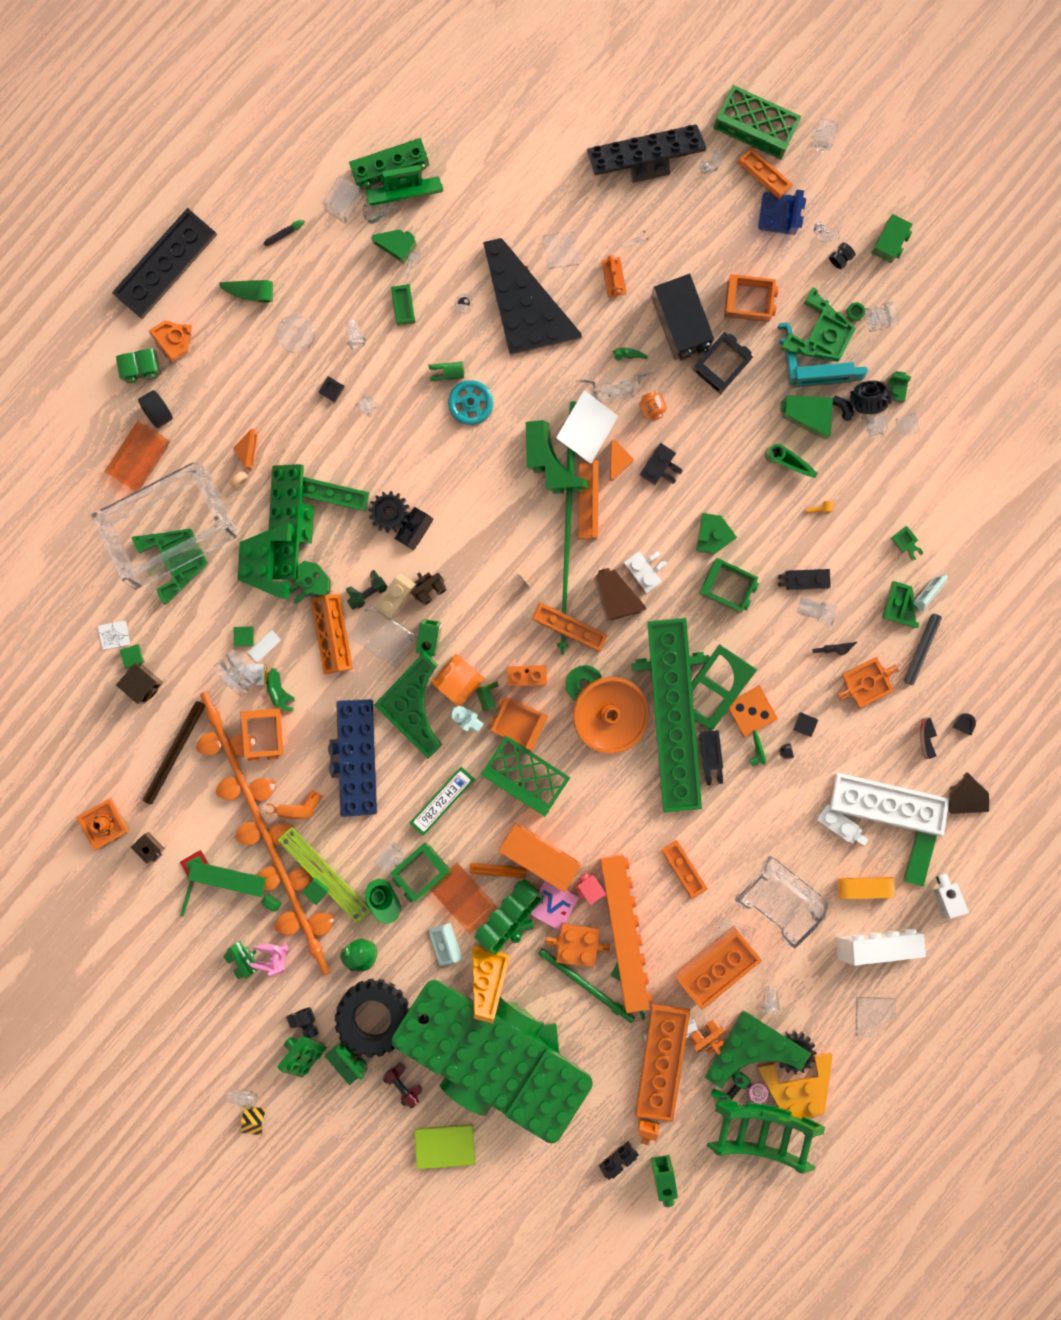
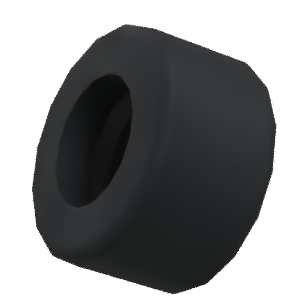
(155, 409)

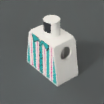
(955, 904)

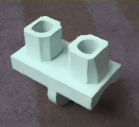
(466, 718)

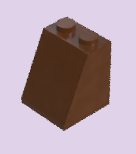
(616, 596)

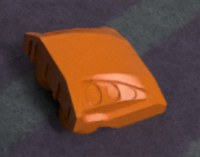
(458, 680)

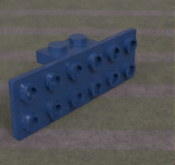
(354, 757)

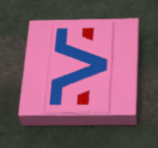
(555, 905)

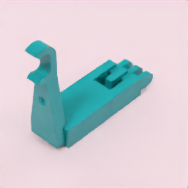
(819, 374)

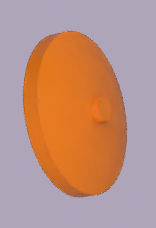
(611, 714)

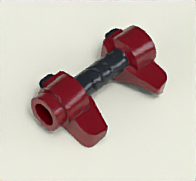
(408, 1096)

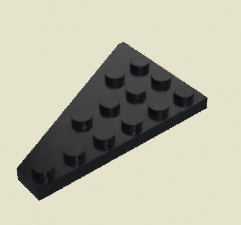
(525, 307)

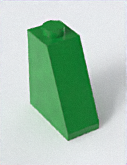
(809, 413)

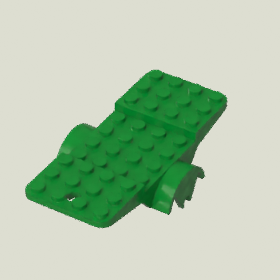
(495, 1062)

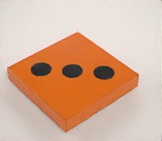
(752, 711)

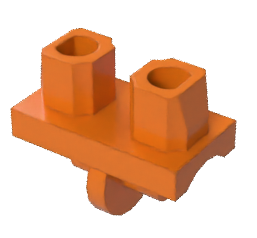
(715, 1033)

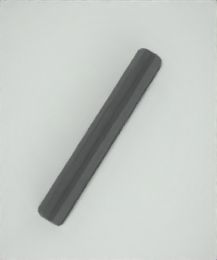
(922, 649)

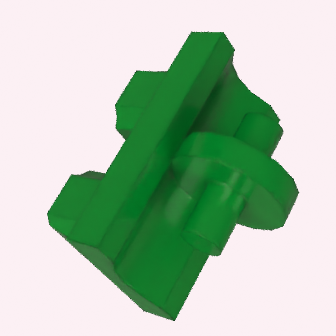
(242, 958)

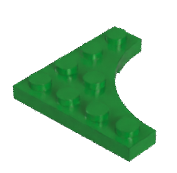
(405, 705)
(752, 1043)

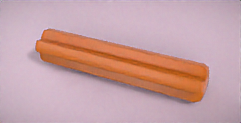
(497, 870)

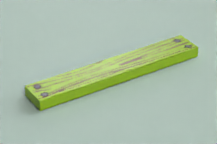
(319, 868)

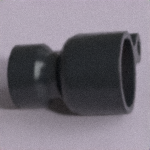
(303, 1019)

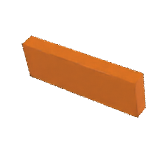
(765, 173)
(684, 869)

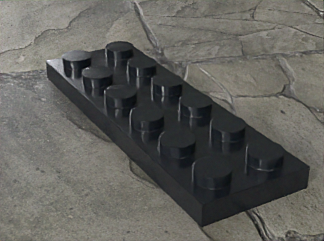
(164, 263)

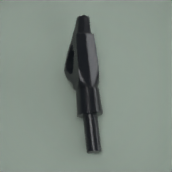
(831, 648)

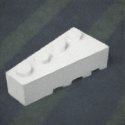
(881, 947)

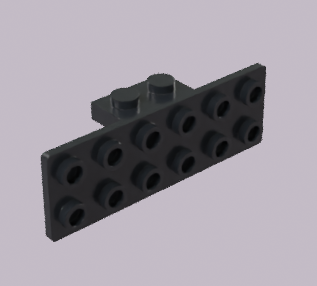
(648, 154)

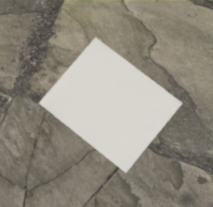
(587, 427)

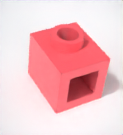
(590, 888)

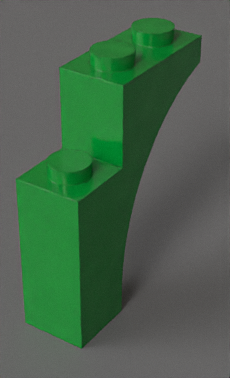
(543, 459)

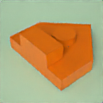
(172, 339)

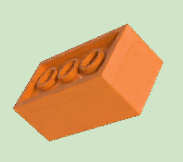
(539, 857)
(718, 967)

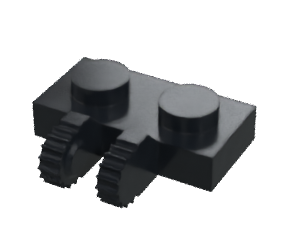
(657, 465)

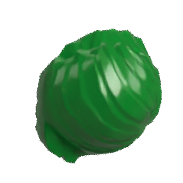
(359, 955)

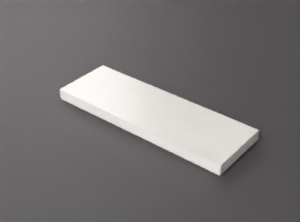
(889, 804)

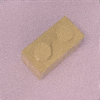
(395, 596)

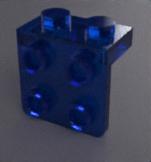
(782, 214)

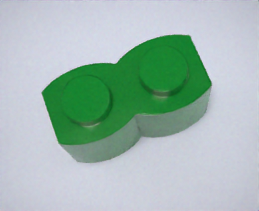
(138, 365)

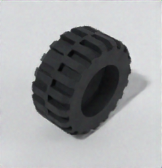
(345, 1017)

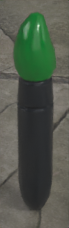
(296, 225)

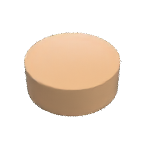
(238, 480)

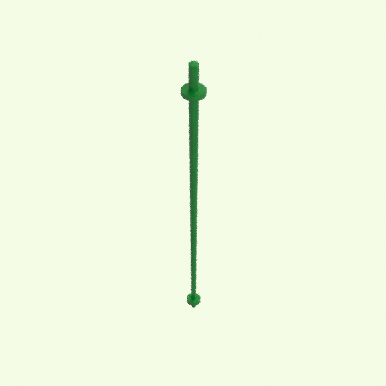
(570, 467)

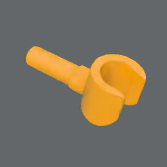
(827, 508)

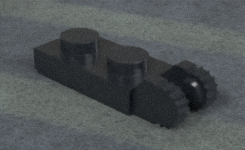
(711, 755)

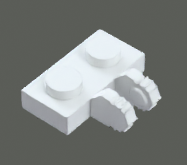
(643, 572)

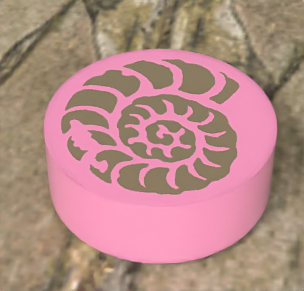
(758, 1092)

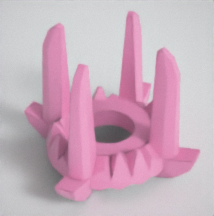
(276, 965)

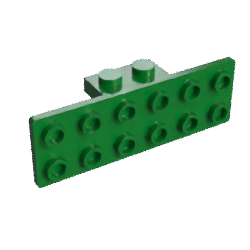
(287, 507)

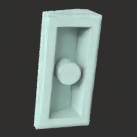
(930, 592)
(445, 944)

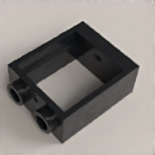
(710, 377)

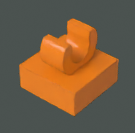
(648, 1131)

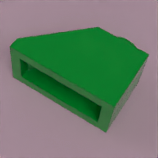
(396, 243)

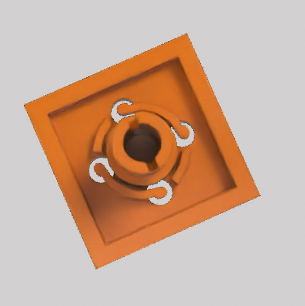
(96, 828)

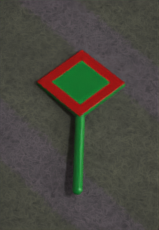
(186, 864)

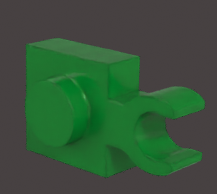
(905, 541)

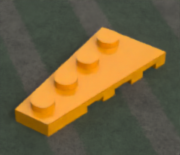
(488, 979)

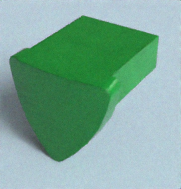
(485, 696)

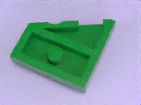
(900, 605)

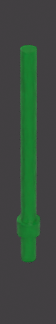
(616, 1008)

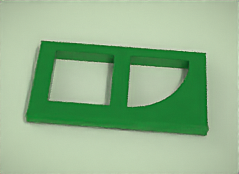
(742, 674)

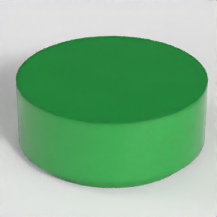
(271, 903)

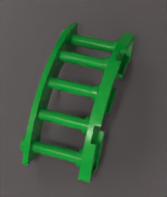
(768, 1114)

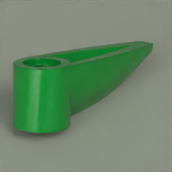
(250, 290)
(789, 460)

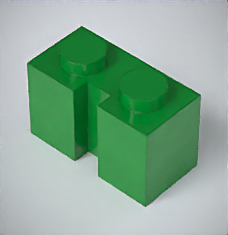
(891, 238)

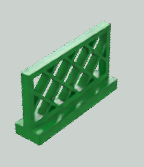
(751, 133)
(515, 789)

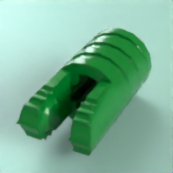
(452, 370)

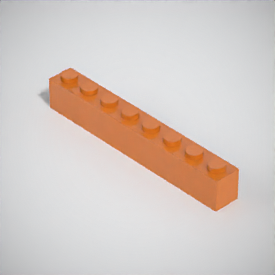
(625, 934)

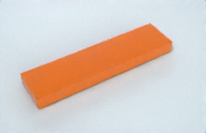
(569, 627)

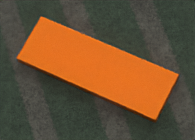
(662, 1062)

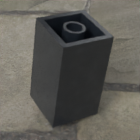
(682, 317)

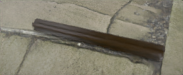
(173, 752)

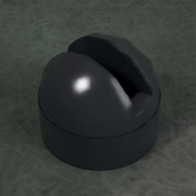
(786, 751)

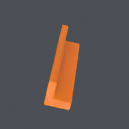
(588, 501)
(334, 633)

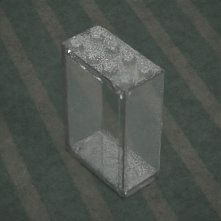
(178, 555)

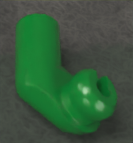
(527, 925)

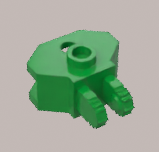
(308, 582)

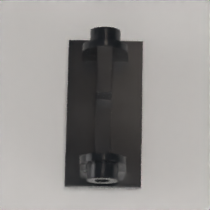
(612, 1165)

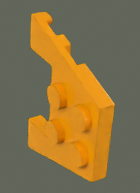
(802, 1095)

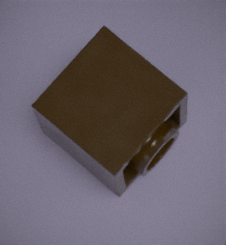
(139, 683)

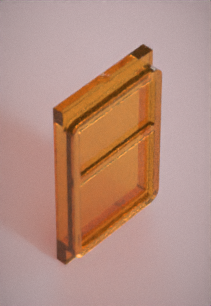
(137, 456)
(464, 899)

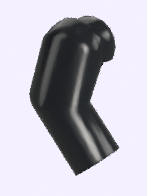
(846, 407)

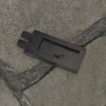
(806, 579)

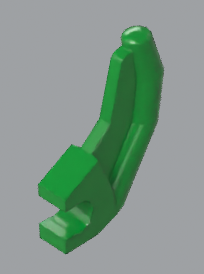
(277, 694)

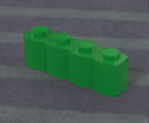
(512, 913)

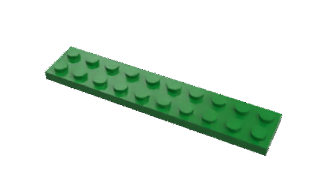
(674, 714)

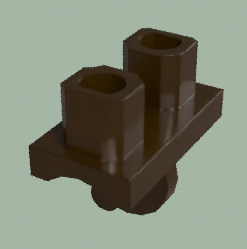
(425, 585)

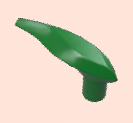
(628, 353)
(760, 758)

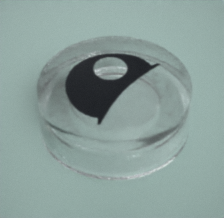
(464, 303)

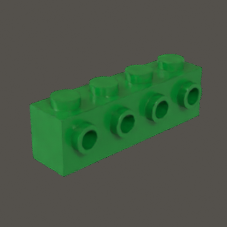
(369, 168)

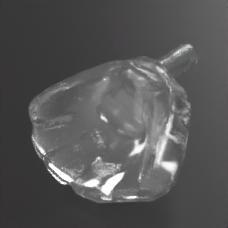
(377, 212)

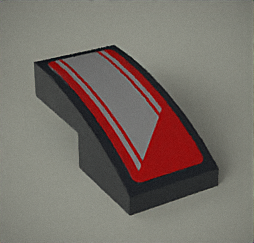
(926, 732)

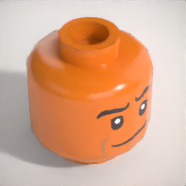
(653, 406)

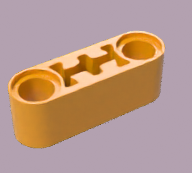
(866, 887)

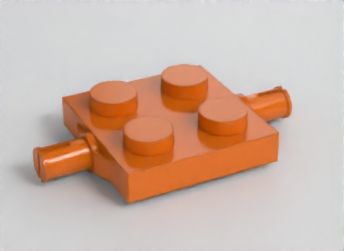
(867, 682)
(577, 945)

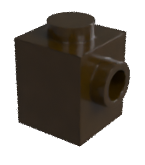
(148, 848)

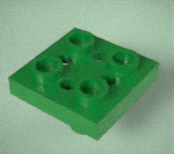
(301, 1055)

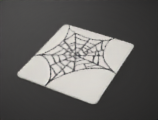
(114, 635)

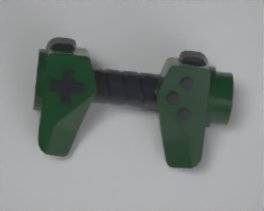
(357, 599)

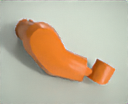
(298, 811)

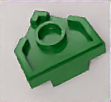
(713, 534)

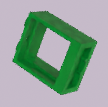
(711, 576)
(444, 871)

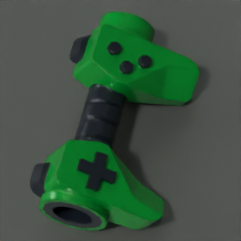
(740, 1081)

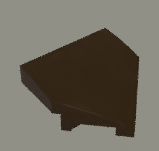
(968, 796)

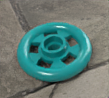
(469, 386)

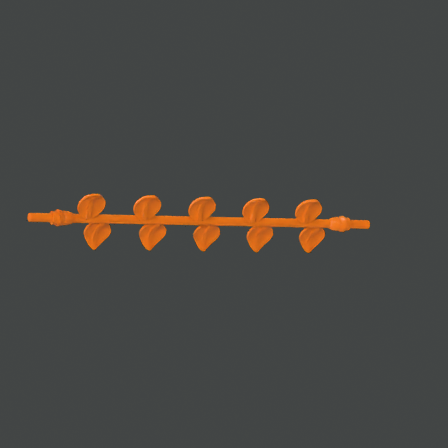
(251, 832)

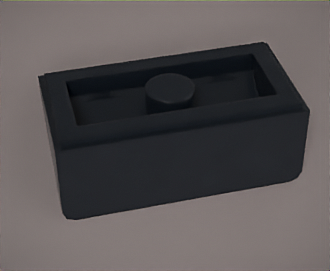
(414, 529)

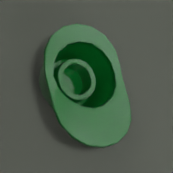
(382, 901)

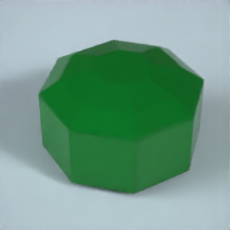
(855, 312)

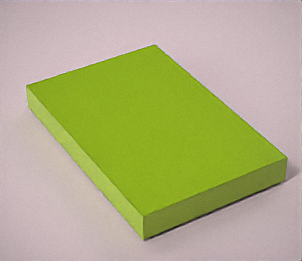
(444, 1146)

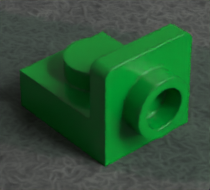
(898, 385)

